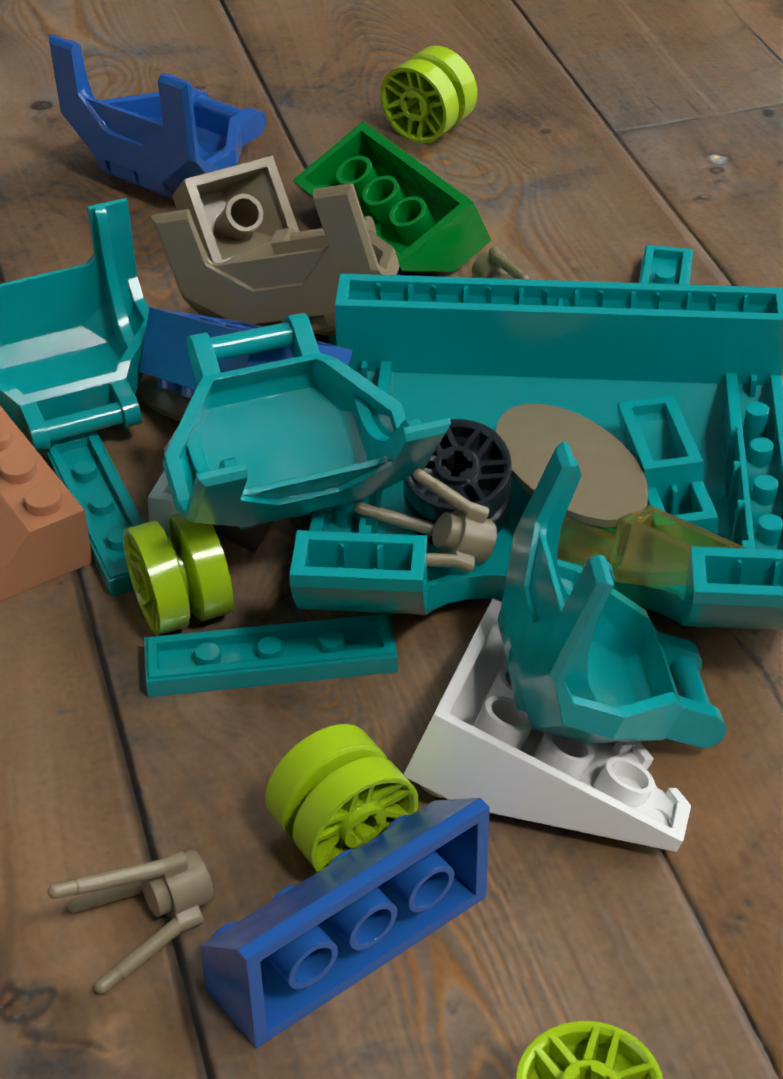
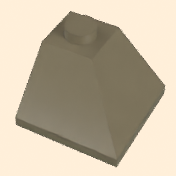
(236, 207)

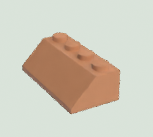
(39, 518)

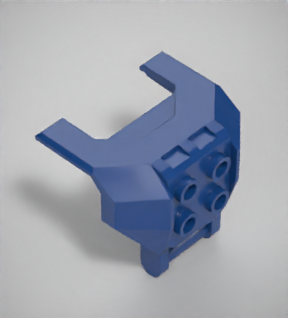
(156, 135)

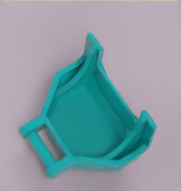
(76, 338)
(286, 432)
(584, 652)

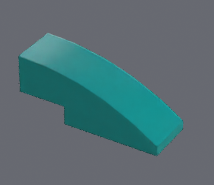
(668, 457)

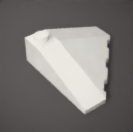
(490, 752)

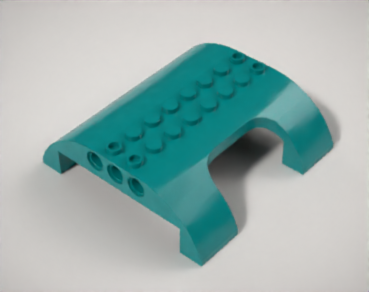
(581, 347)

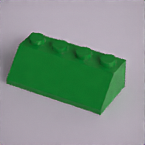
(410, 204)

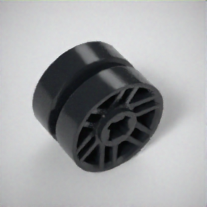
(472, 463)

